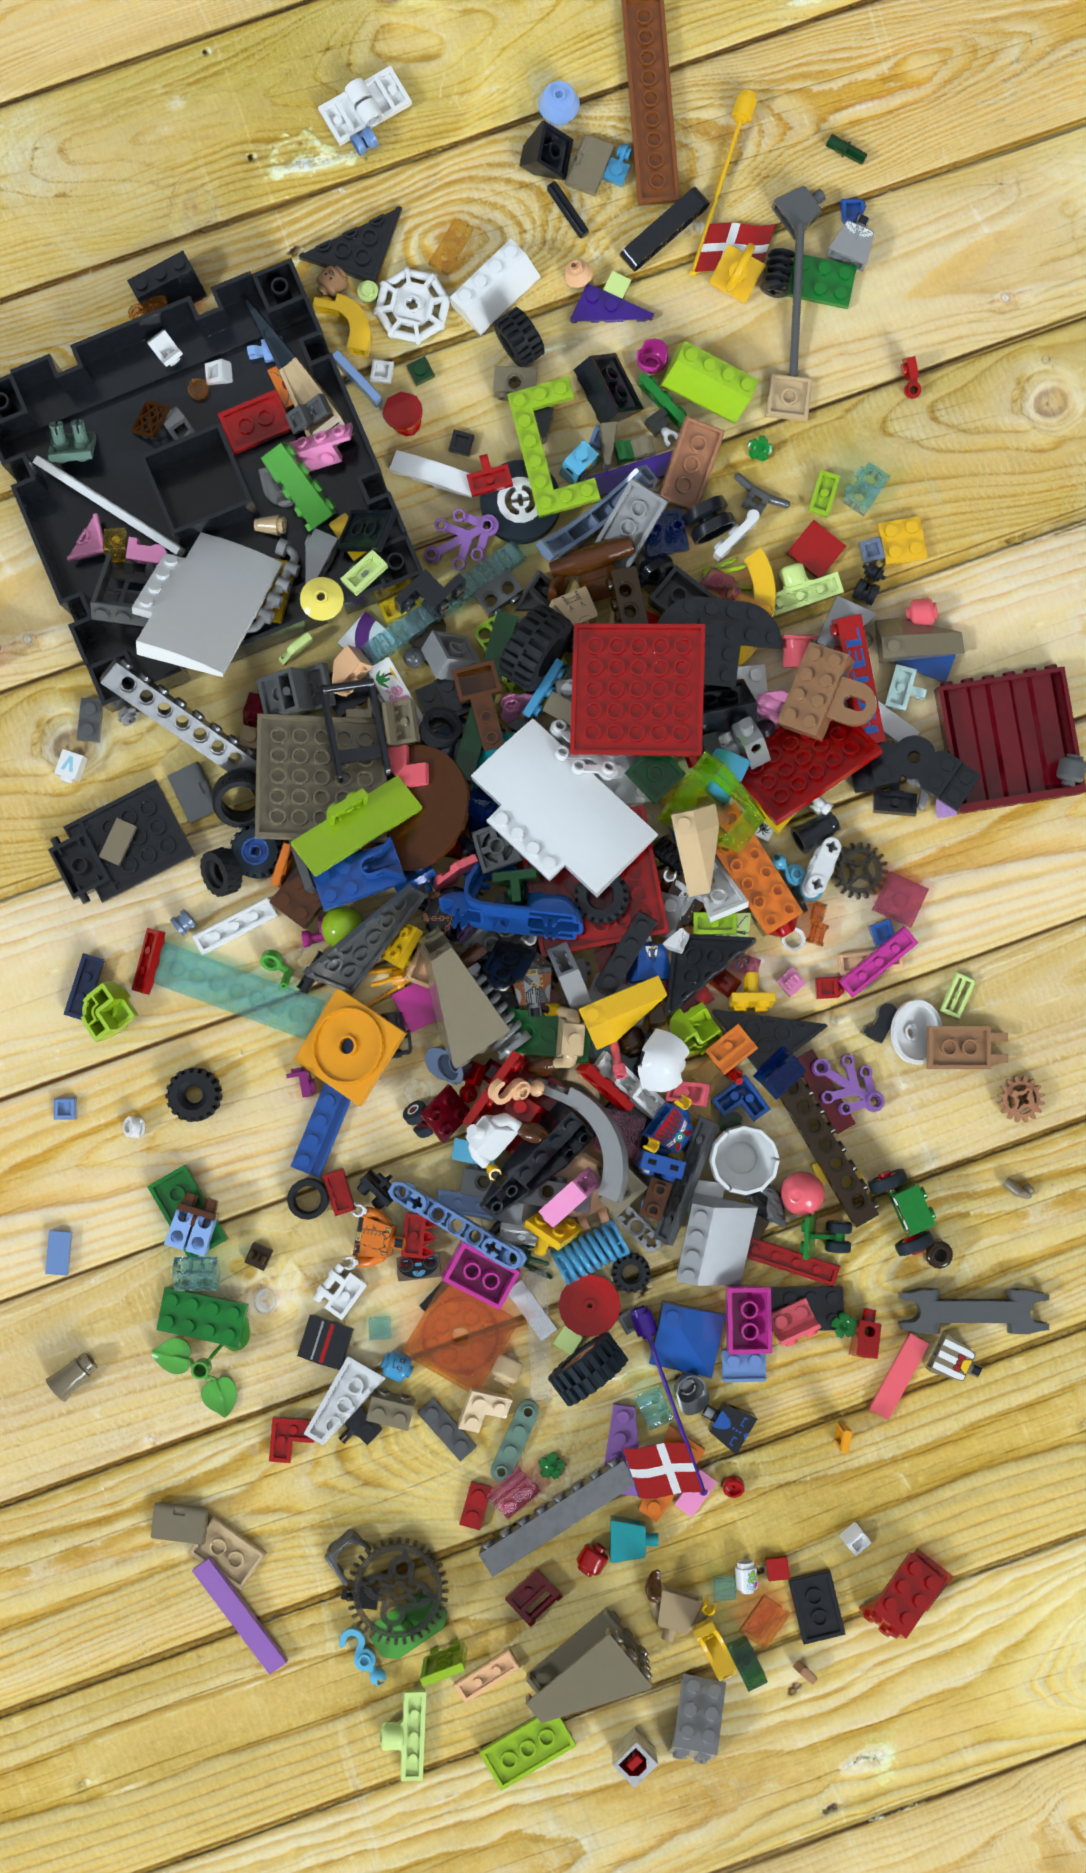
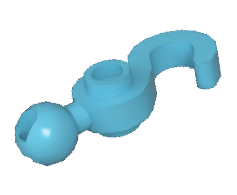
(792, 875)
(364, 1656)

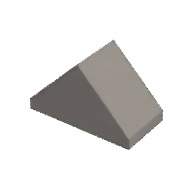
(518, 1213)

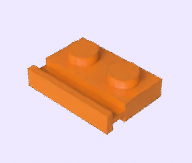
(731, 1049)

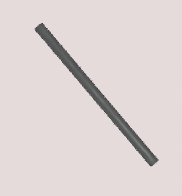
(797, 292)

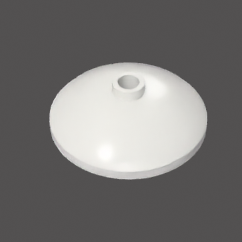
(909, 1030)

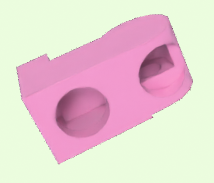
(143, 554)

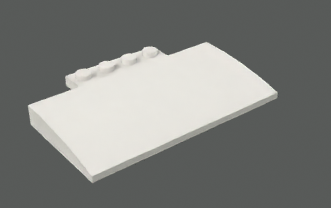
(203, 603)
(557, 814)

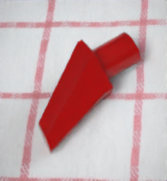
(735, 1075)

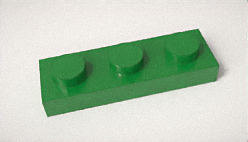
(661, 399)

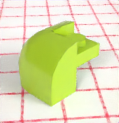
(107, 1011)
(695, 1028)

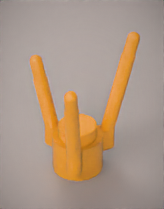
(395, 978)

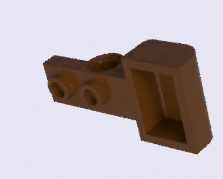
(478, 685)

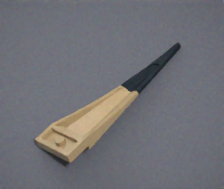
(296, 377)

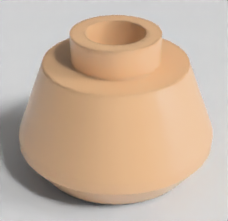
(578, 273)

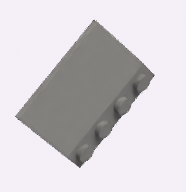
(715, 1241)

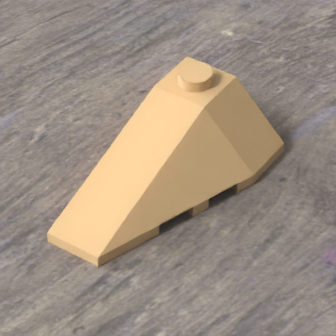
(696, 839)

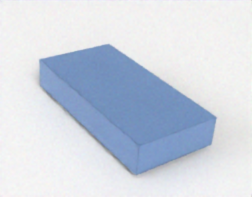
(58, 1252)

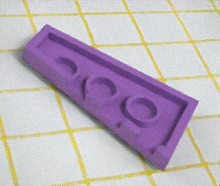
(622, 1435)

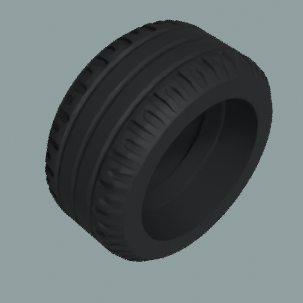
(230, 780)

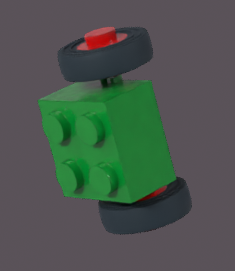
(910, 1208)

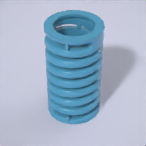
(590, 1252)

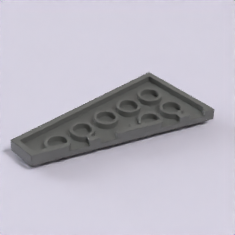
(357, 953)

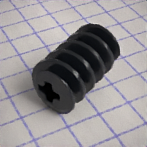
(775, 272)

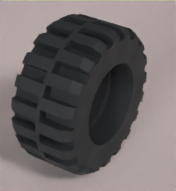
(535, 646)

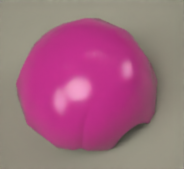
(652, 356)

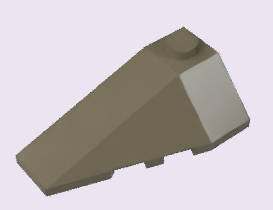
(908, 641)

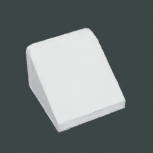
(218, 372)
(677, 941)
(855, 1539)

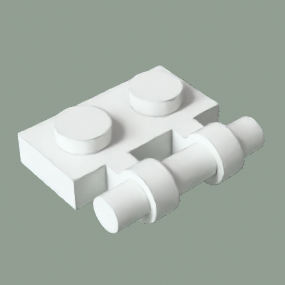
(346, 1294)

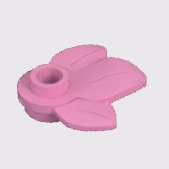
(513, 705)

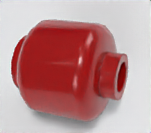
(592, 1559)

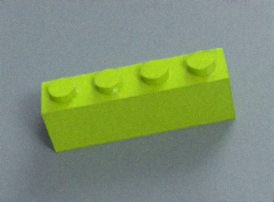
(709, 382)

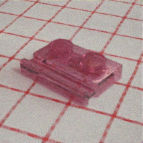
(513, 1493)

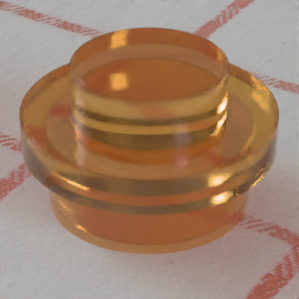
(198, 388)

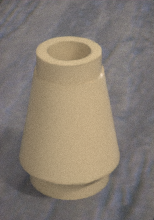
(271, 524)

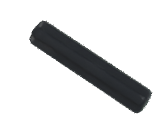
(567, 209)

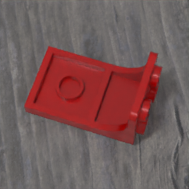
(904, 1598)

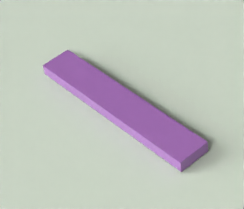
(240, 1615)

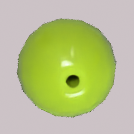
(339, 923)

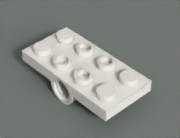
(364, 104)

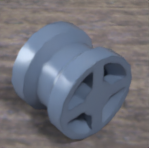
(183, 922)

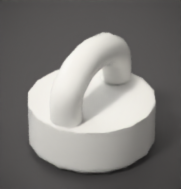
(133, 1127)

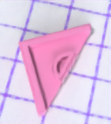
(90, 541)

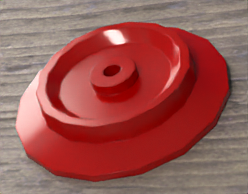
(594, 1319)

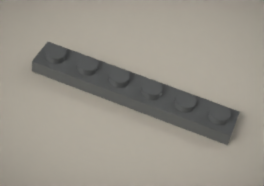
(684, 1188)

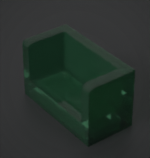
(747, 1663)

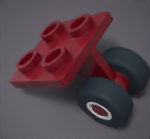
(440, 1117)

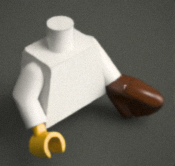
(494, 1134)

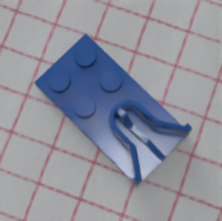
(360, 876)

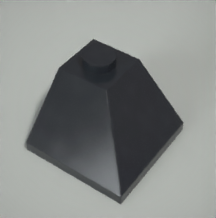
(547, 152)

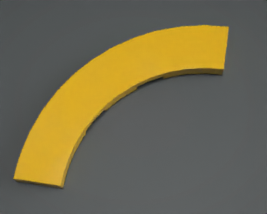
(764, 591)

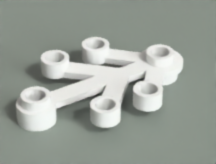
(600, 764)

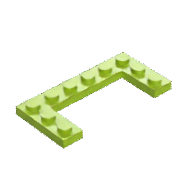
(522, 406)

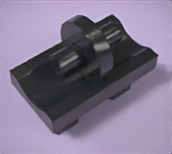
(378, 1186)

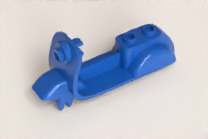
(541, 916)

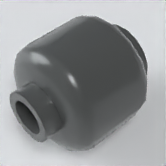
(1071, 769)

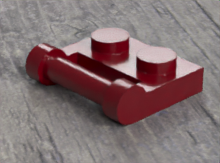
(528, 1592)

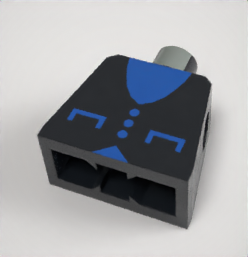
(729, 1424)

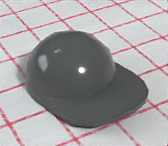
(691, 1393)

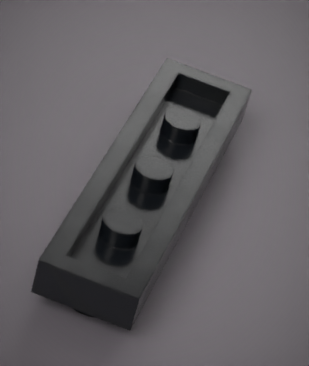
(626, 952)

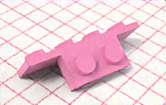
(321, 448)

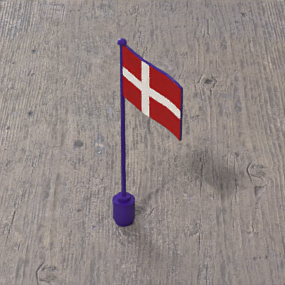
(661, 1467)

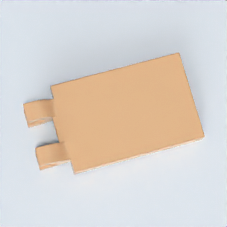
(575, 1168)

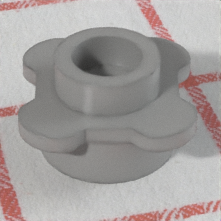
(128, 715)

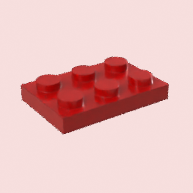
(255, 421)

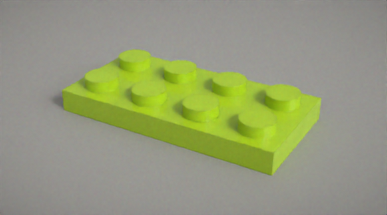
(526, 1750)

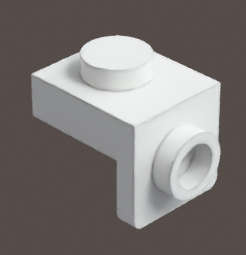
(165, 348)

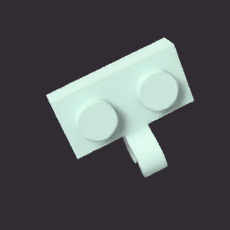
(902, 688)

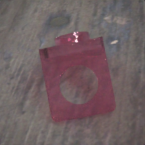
(720, 583)

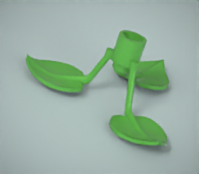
(217, 1394)

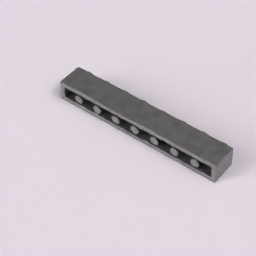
(556, 1516)

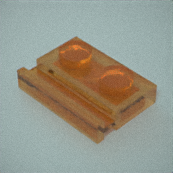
(764, 1621)

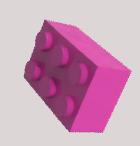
(479, 1275)

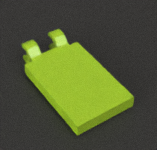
(444, 1663)

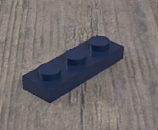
(84, 982)

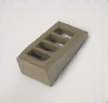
(607, 435)

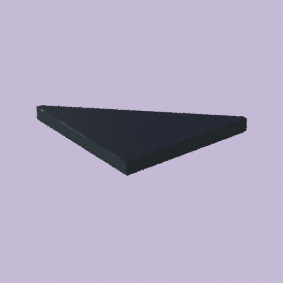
(359, 250)
(699, 964)
(770, 1033)

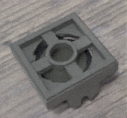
(494, 849)

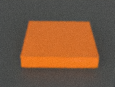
(283, 866)

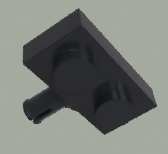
(895, 802)
(361, 1428)

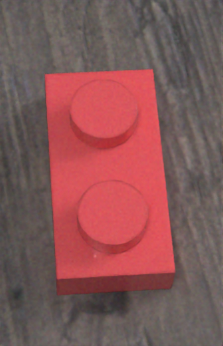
(695, 1091)

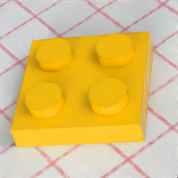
(902, 540)

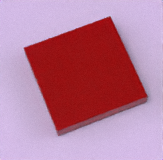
(816, 549)

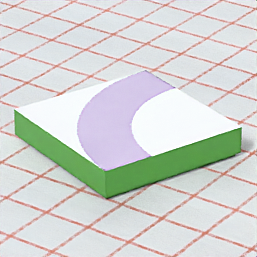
(362, 631)

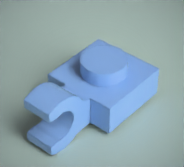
(256, 351)

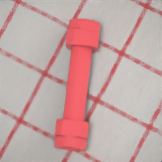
(618, 1068)

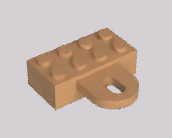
(821, 694)

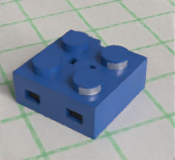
(666, 1166)

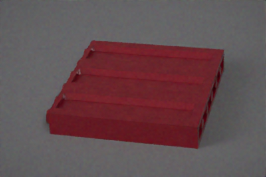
(1011, 735)

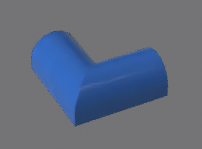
(743, 1095)

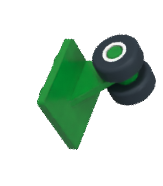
(837, 1234)

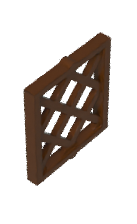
(160, 420)

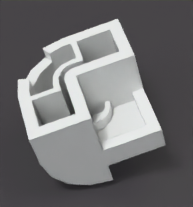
(662, 1061)

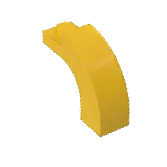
(349, 311)
(715, 1648)

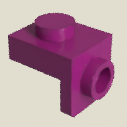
(306, 1083)

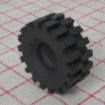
(182, 1106)

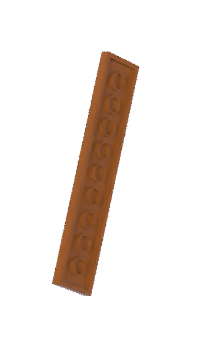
(650, 102)

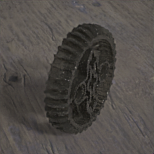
(425, 1588)

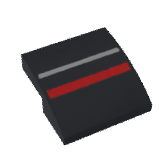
(325, 1342)

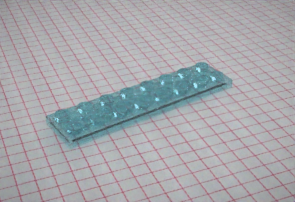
(237, 991)

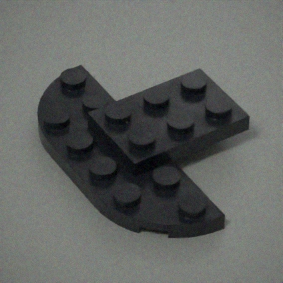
(727, 627)

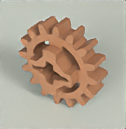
(1025, 1092)

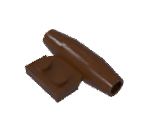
(594, 564)

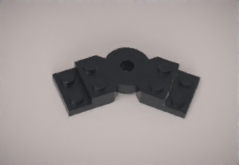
(938, 772)

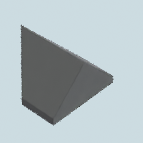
(535, 593)

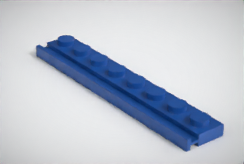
(322, 1127)

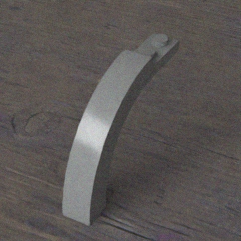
(610, 1137)

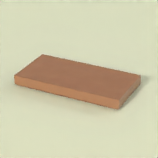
(691, 463)

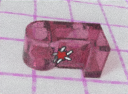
(745, 964)

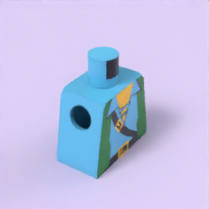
(580, 462)

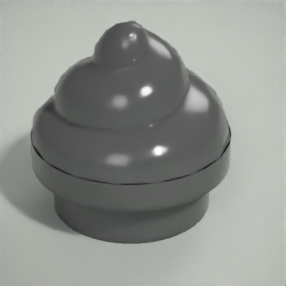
(414, 657)

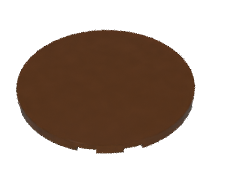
(443, 815)

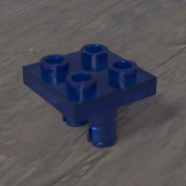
(667, 535)

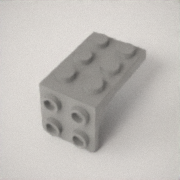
(698, 1719)

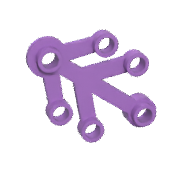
(464, 537)
(851, 1086)

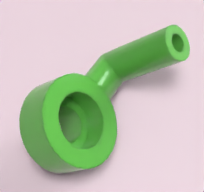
(272, 961)

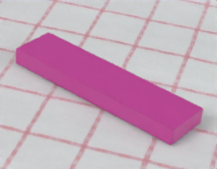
(878, 961)

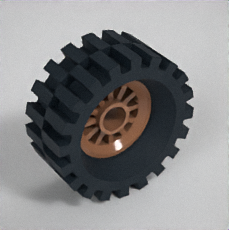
(588, 1369)

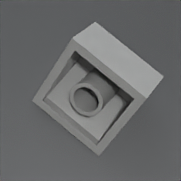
(448, 652)

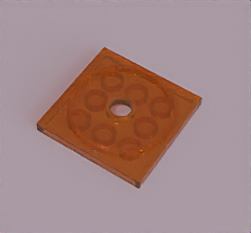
(465, 1362)

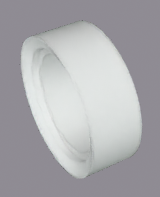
(801, 933)

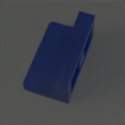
(780, 1072)

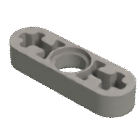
(642, 1241)

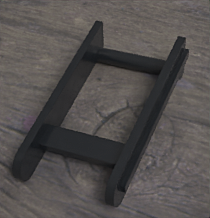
(355, 754)

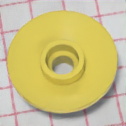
(326, 608)

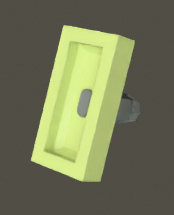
(364, 572)

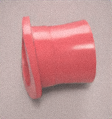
(794, 649)

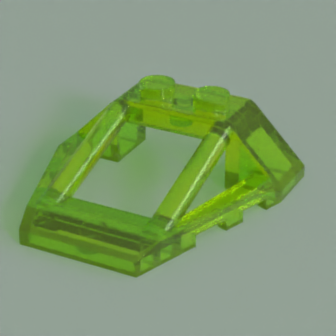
(696, 782)

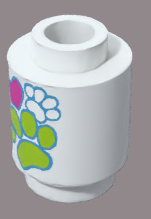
(746, 1576)

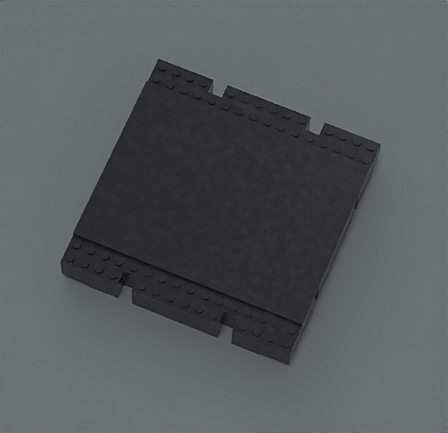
(187, 481)

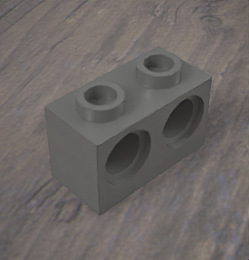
(494, 589)

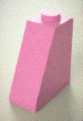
(570, 1197)

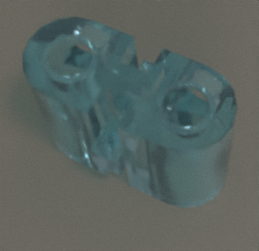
(654, 1408)

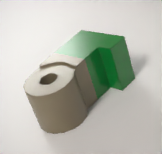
(634, 449)

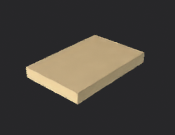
(231, 1552)

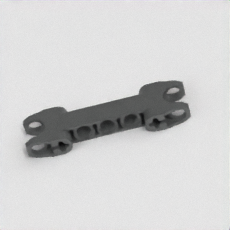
(934, 1310)

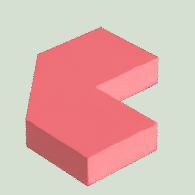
(411, 774)
(456, 869)

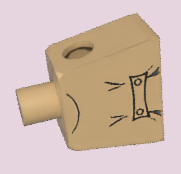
(576, 606)

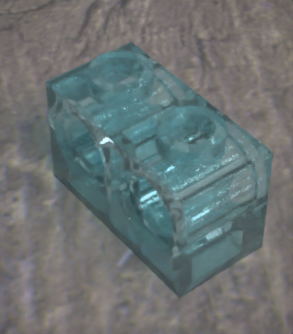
(867, 489)
(196, 1273)

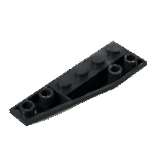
(538, 1162)

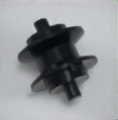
(874, 571)

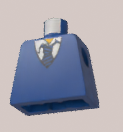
(649, 963)

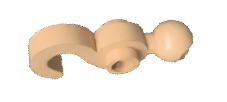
(517, 1089)

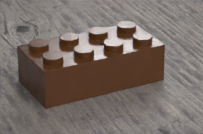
(296, 901)

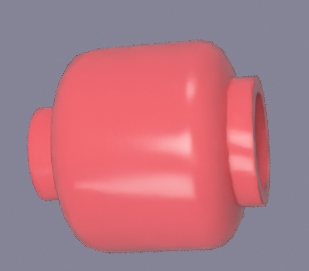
(922, 611)

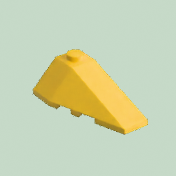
(616, 1014)

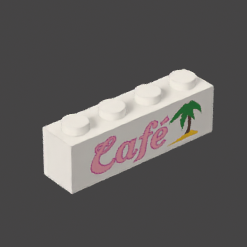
(390, 685)

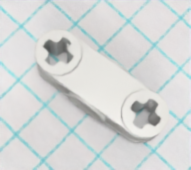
(821, 867)

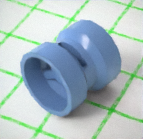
(364, 141)

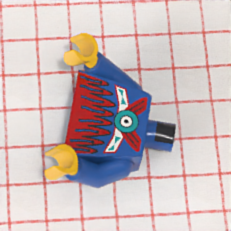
(670, 1128)

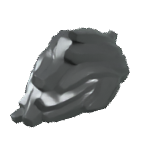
(769, 1205)

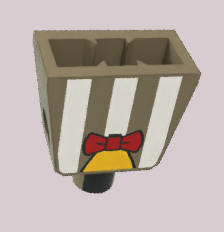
(952, 1359)

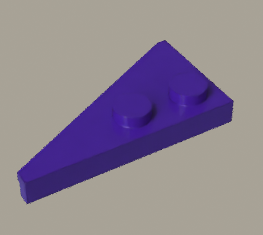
(599, 305)

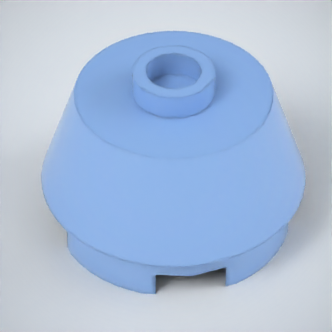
(558, 103)

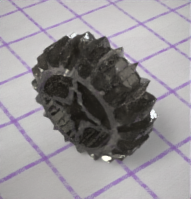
(866, 876)

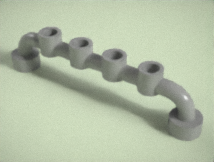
(282, 584)

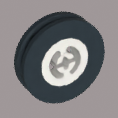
(524, 527)

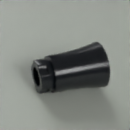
(814, 831)

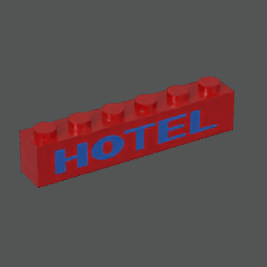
(851, 639)

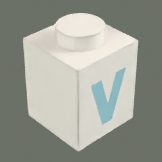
(70, 766)

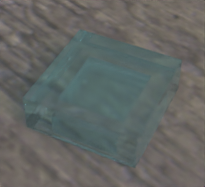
(380, 1328)
(724, 1588)

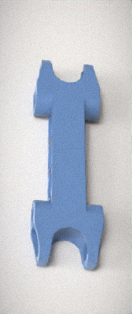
(428, 1210)

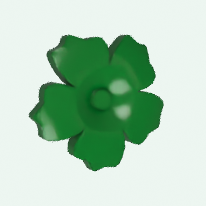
(760, 448)
(844, 1325)
(551, 1466)

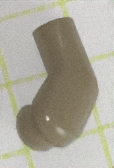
(1017, 1191)

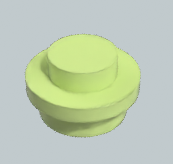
(367, 291)

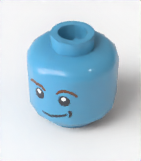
(396, 1365)

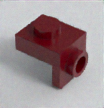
(251, 709)

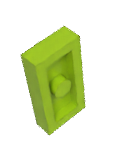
(824, 493)
(722, 926)

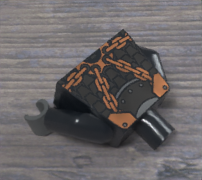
(435, 917)

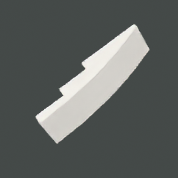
(431, 472)
(645, 1100)

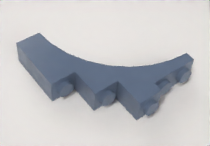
(592, 521)

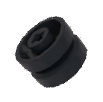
(709, 519)

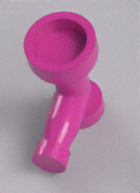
(308, 938)

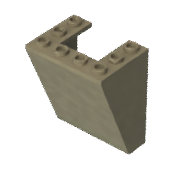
(461, 1009)
(589, 1670)

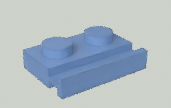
(743, 1367)

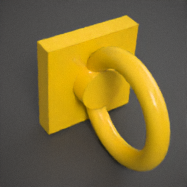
(737, 272)

